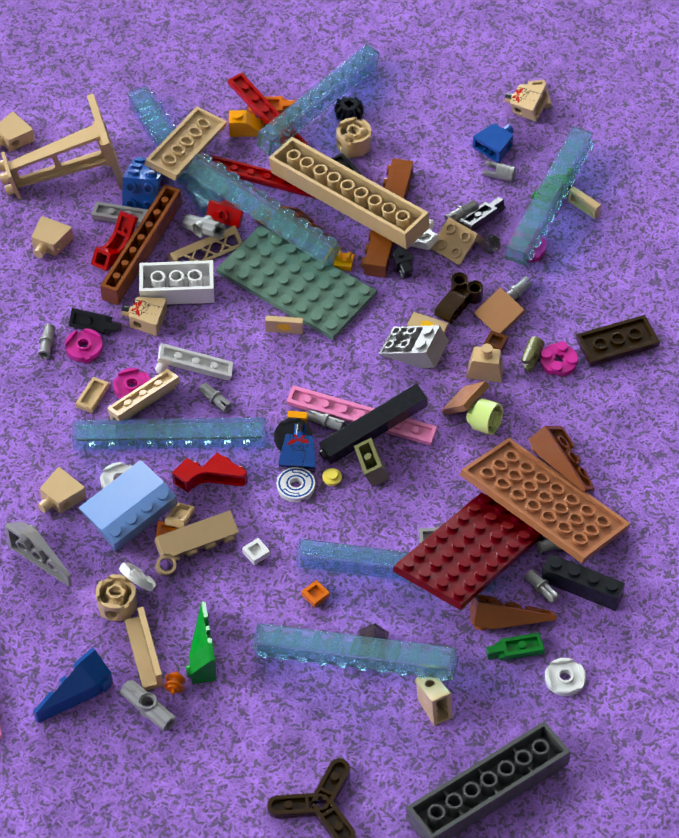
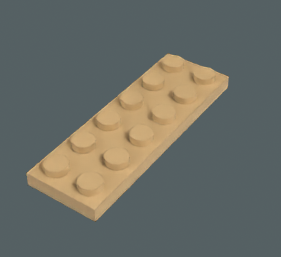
(188, 138)

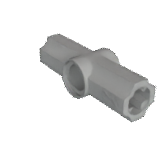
(204, 226)
(156, 713)

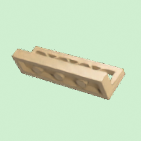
(204, 242)
(143, 396)
(144, 651)

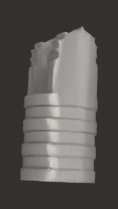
(502, 171)

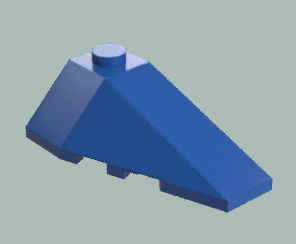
(84, 683)

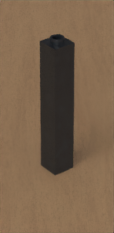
(373, 423)

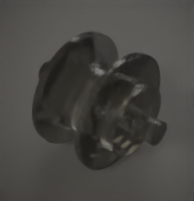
(491, 244)

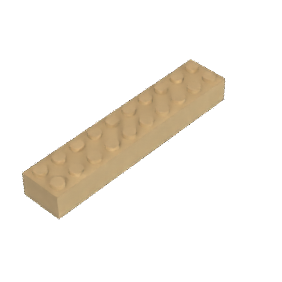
(349, 192)

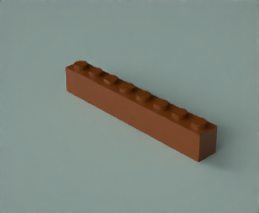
(141, 244)
(380, 248)

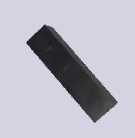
(583, 582)

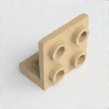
(455, 241)

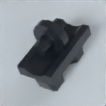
(403, 262)

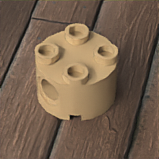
(353, 137)
(116, 598)

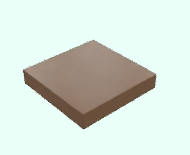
(499, 311)
(465, 398)

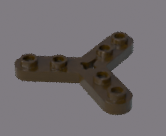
(327, 790)

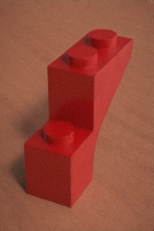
(216, 470)

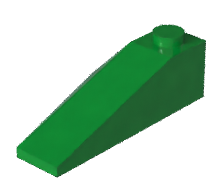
(201, 655)

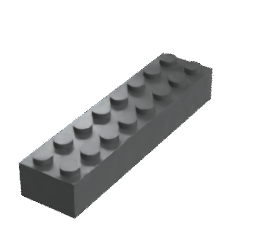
(488, 784)

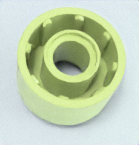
(485, 415)

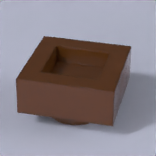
(496, 340)

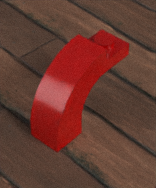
(106, 255)

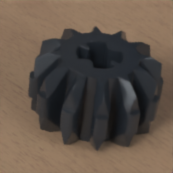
(348, 108)

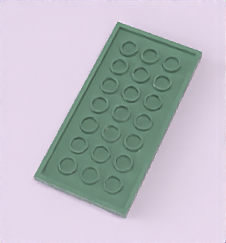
(296, 282)

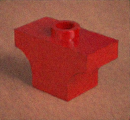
(225, 213)

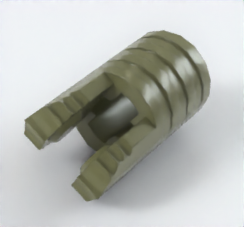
(532, 353)

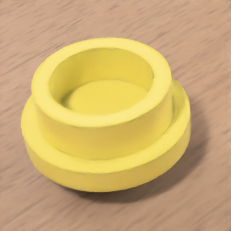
(332, 477)

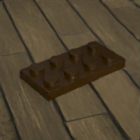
(617, 340)

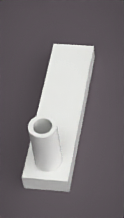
(193, 362)

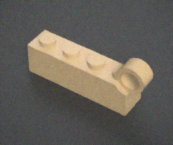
(193, 538)

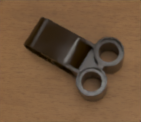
(459, 297)

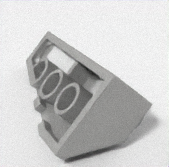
(31, 545)

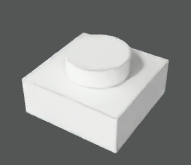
(256, 551)

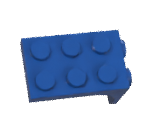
(140, 185)

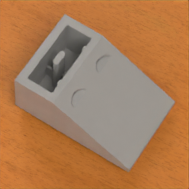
(416, 345)

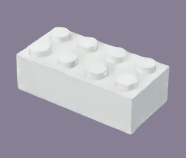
(178, 281)

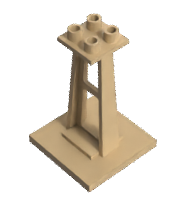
(96, 132)

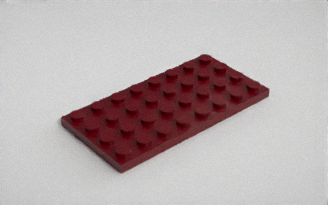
(468, 551)

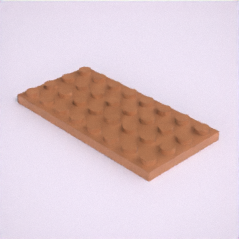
(545, 500)

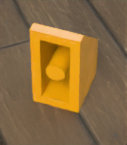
(244, 124)

